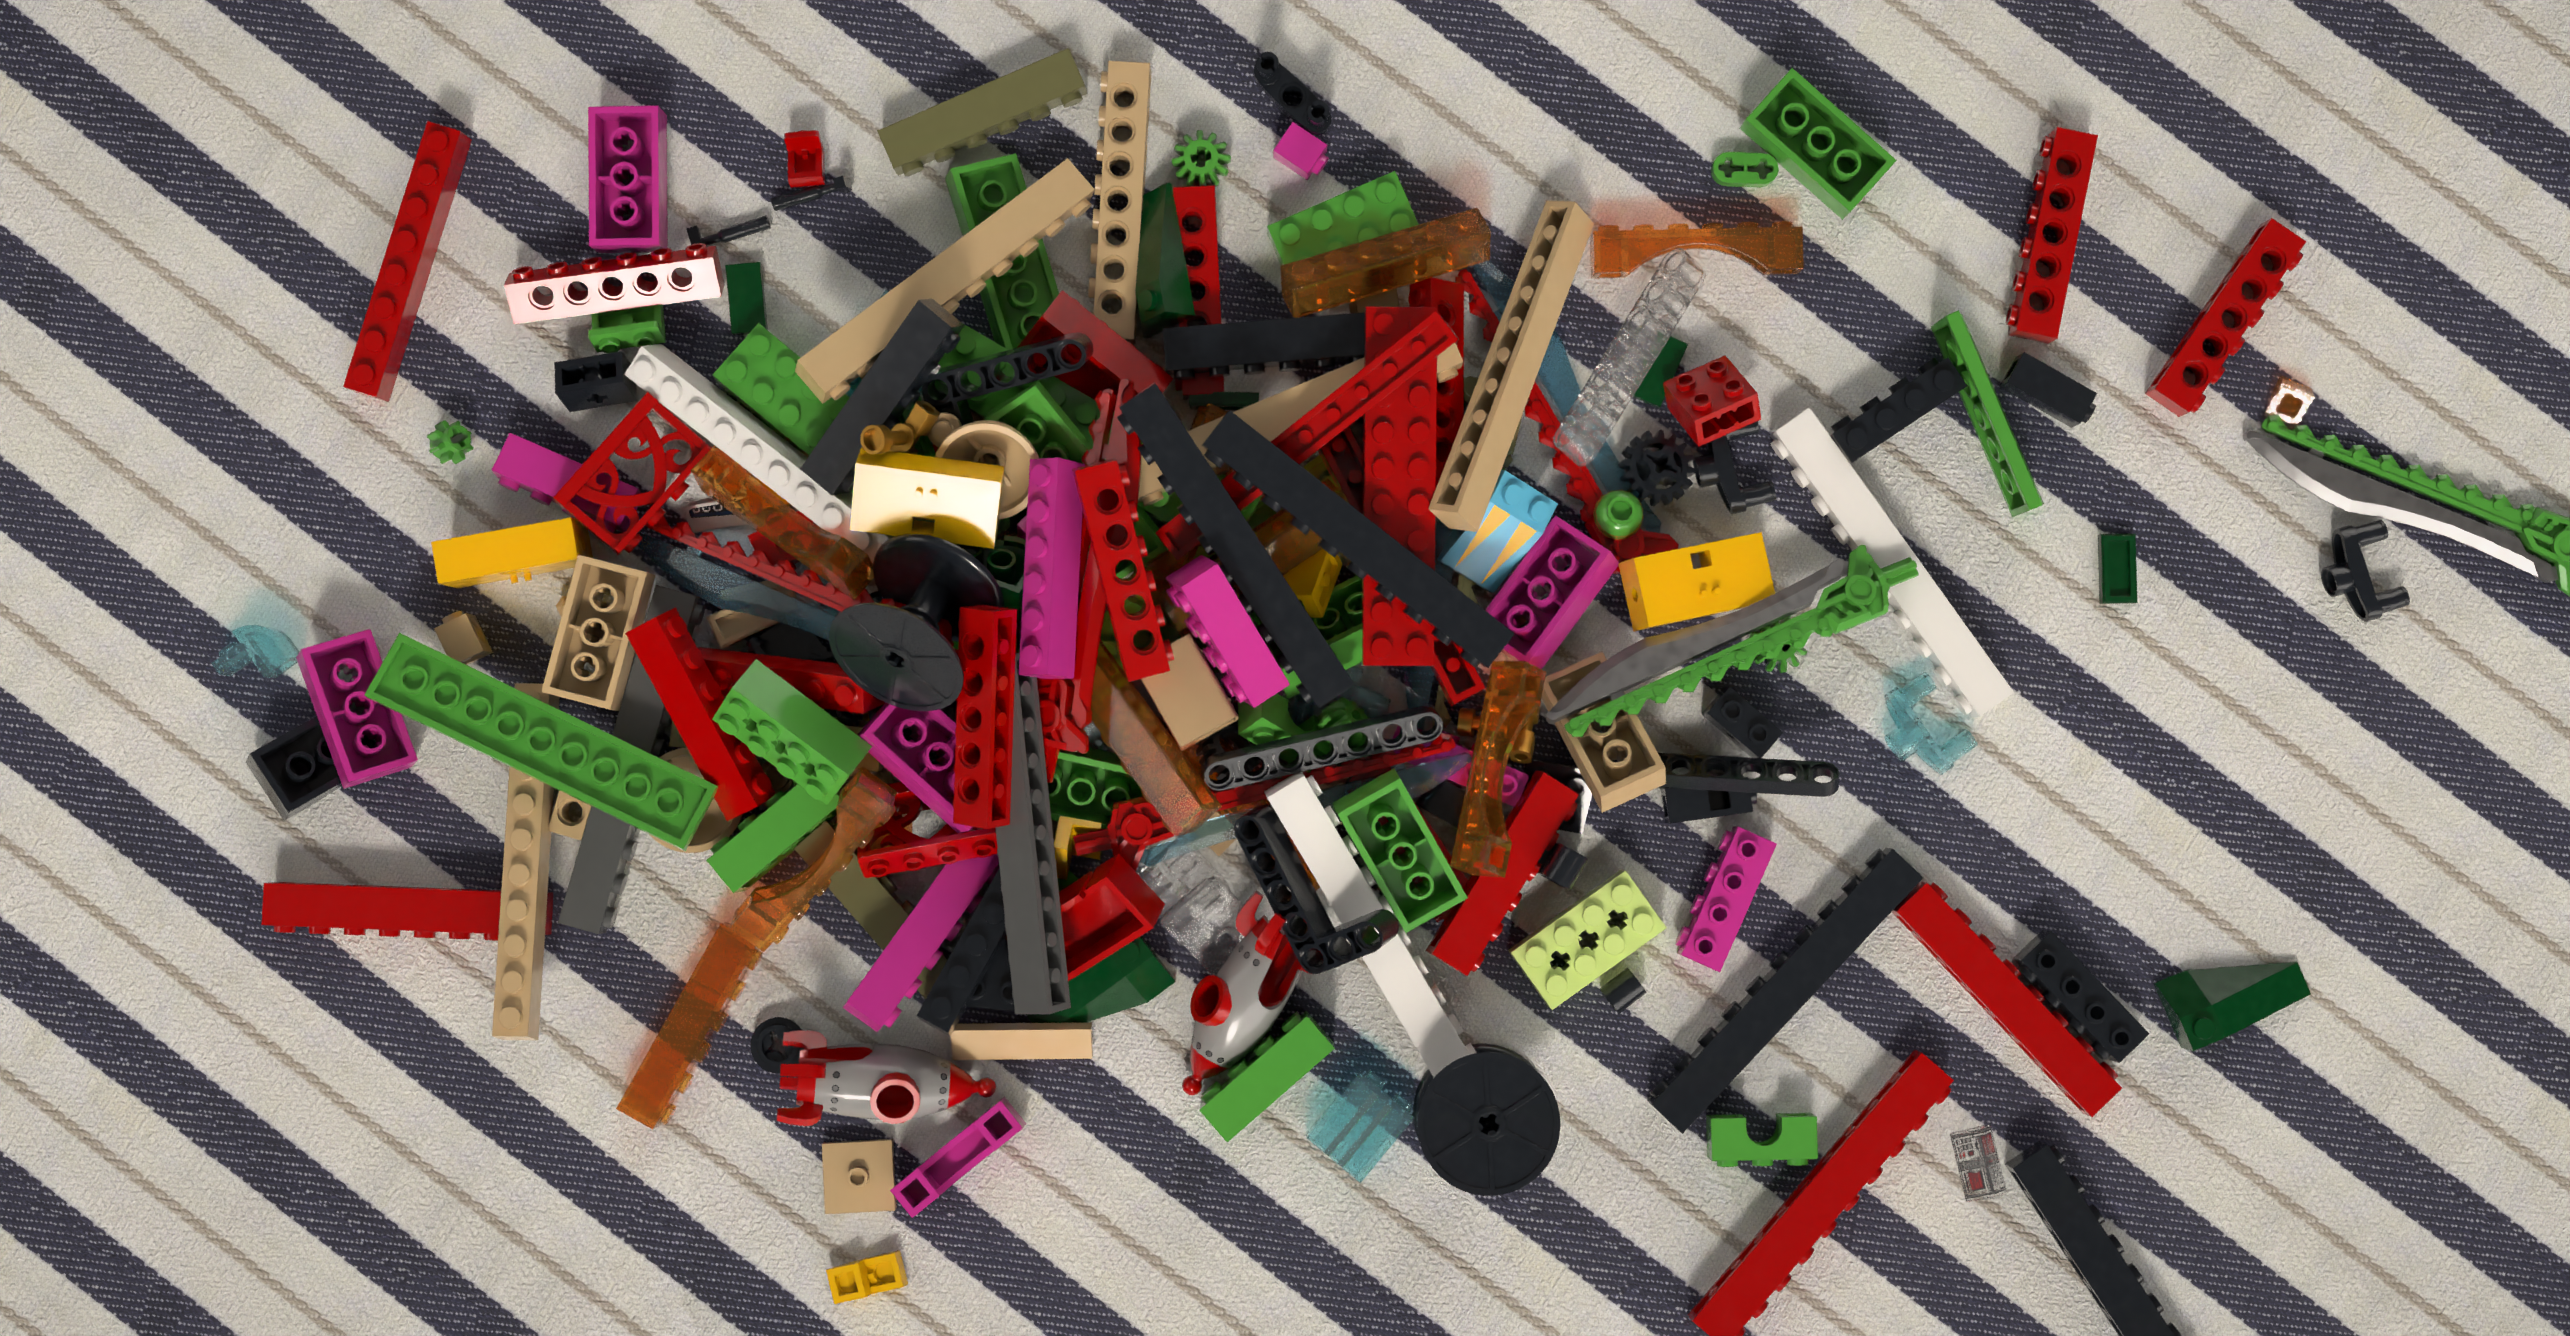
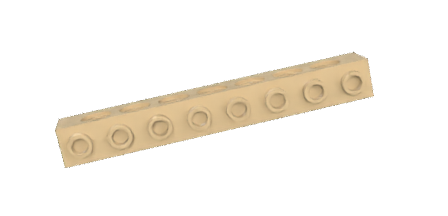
(1135, 80)

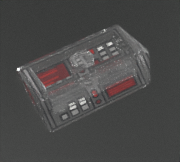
(1978, 1163)

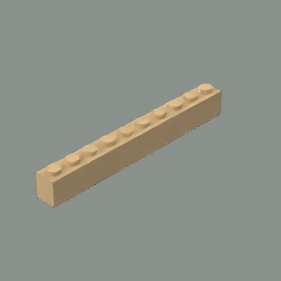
(948, 278)
(1511, 366)
(1279, 412)
(523, 900)

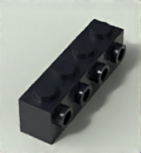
(1897, 411)
(2080, 996)

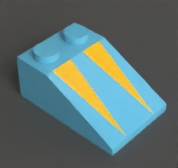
(1507, 532)

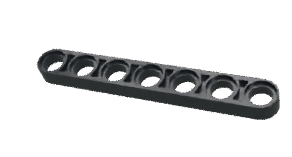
(1304, 745)
(1735, 767)

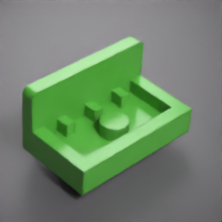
(627, 328)

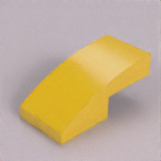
(867, 1277)

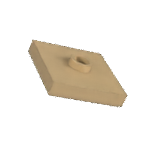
(858, 1176)

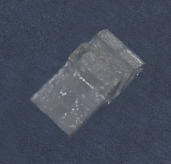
(1197, 907)

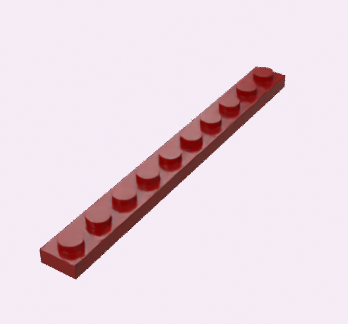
(1333, 414)

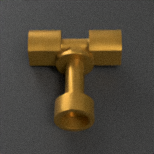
(903, 436)
(1524, 745)

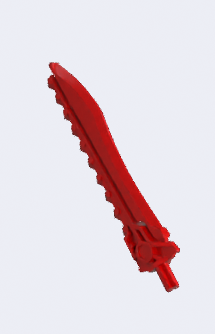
(1067, 702)

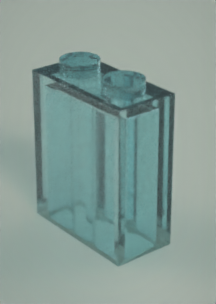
(1361, 1124)

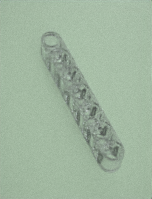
(1629, 357)

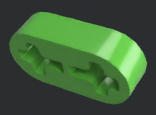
(1744, 178)

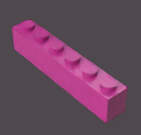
(1051, 570)
(919, 939)

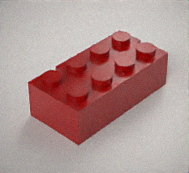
(1111, 357)
(1105, 913)

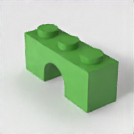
(1272, 722)
(1792, 1140)

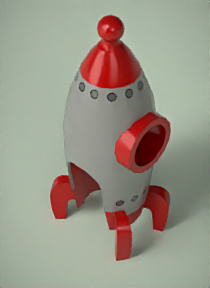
(1244, 996)
(871, 1081)

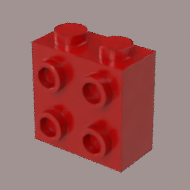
(1712, 400)

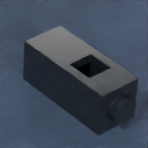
(2049, 390)
(1695, 804)

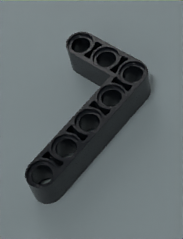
(995, 380)
(1557, 865)
(1303, 900)

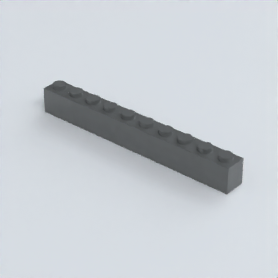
(607, 840)
(1030, 868)

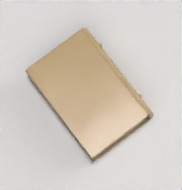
(1190, 695)

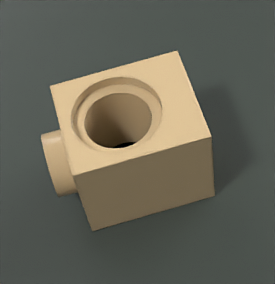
(463, 638)
(561, 821)

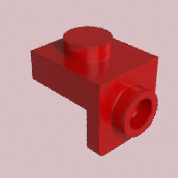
(805, 158)

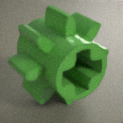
(450, 442)

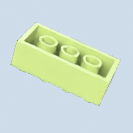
(1610, 942)

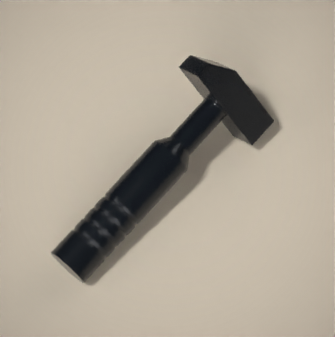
(811, 193)
(730, 233)

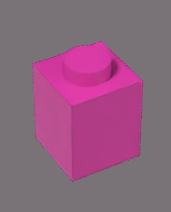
(1301, 152)

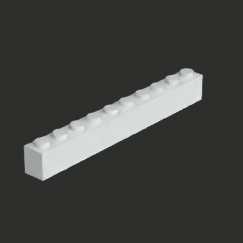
(745, 441)
(1917, 601)
(1351, 897)

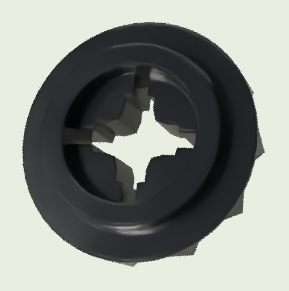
(763, 1039)

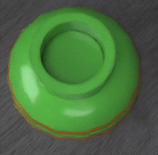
(1618, 514)

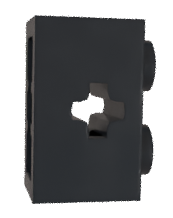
(594, 381)
(1742, 723)

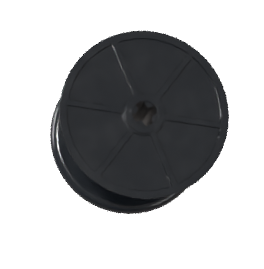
(900, 650)
(1494, 1153)

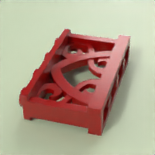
(584, 483)
(916, 852)

